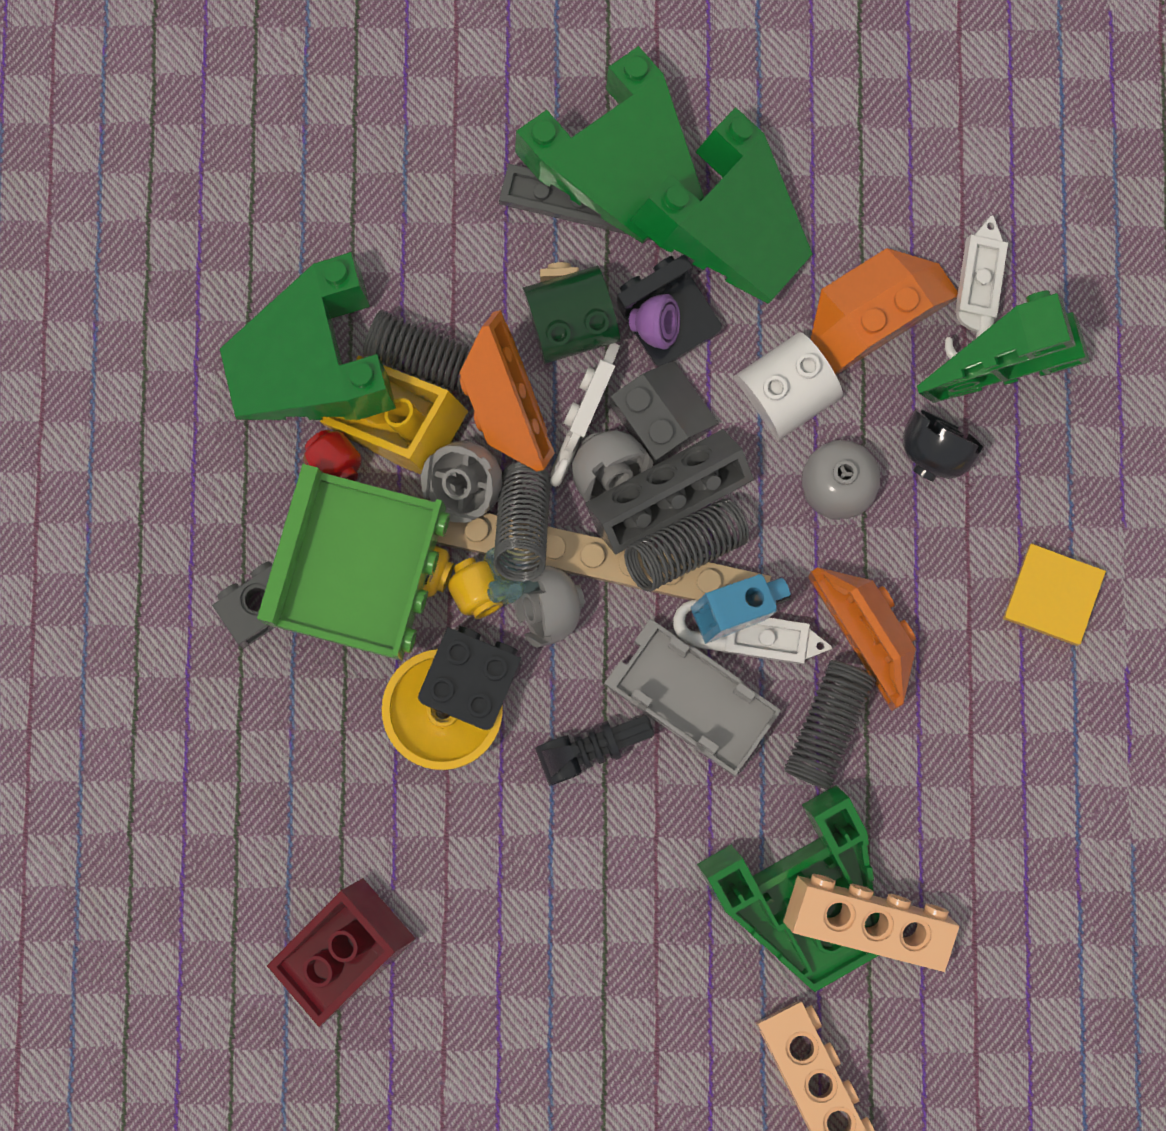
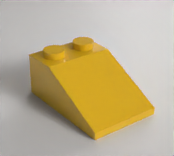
(420, 424)

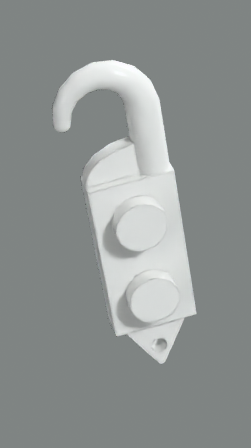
(980, 281)
(580, 415)
(766, 640)

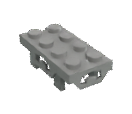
(693, 697)

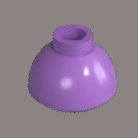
(657, 321)

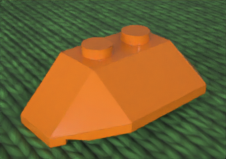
(877, 305)
(504, 397)
(870, 628)

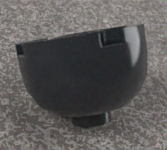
(939, 447)

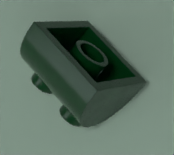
(572, 314)

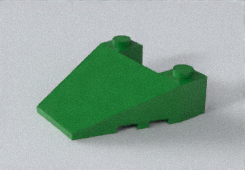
(621, 154)
(743, 224)
(1023, 342)
(290, 356)
(763, 899)

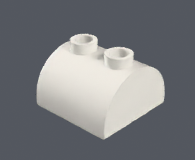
(790, 385)

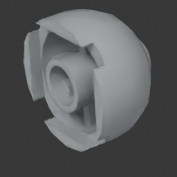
(607, 461)
(464, 479)
(830, 493)
(549, 606)

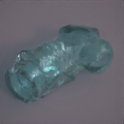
(503, 588)

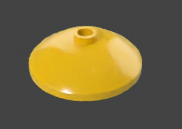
(418, 730)

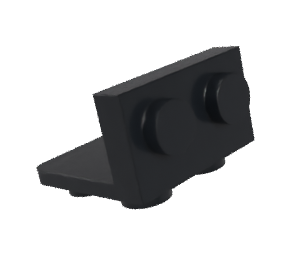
(697, 318)
(470, 677)

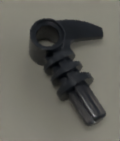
(563, 759)

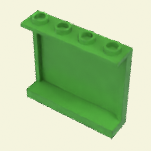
(353, 564)

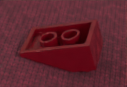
(340, 951)

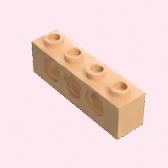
(926, 947)
(778, 1032)

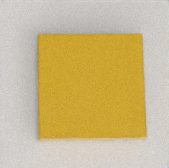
(1054, 594)

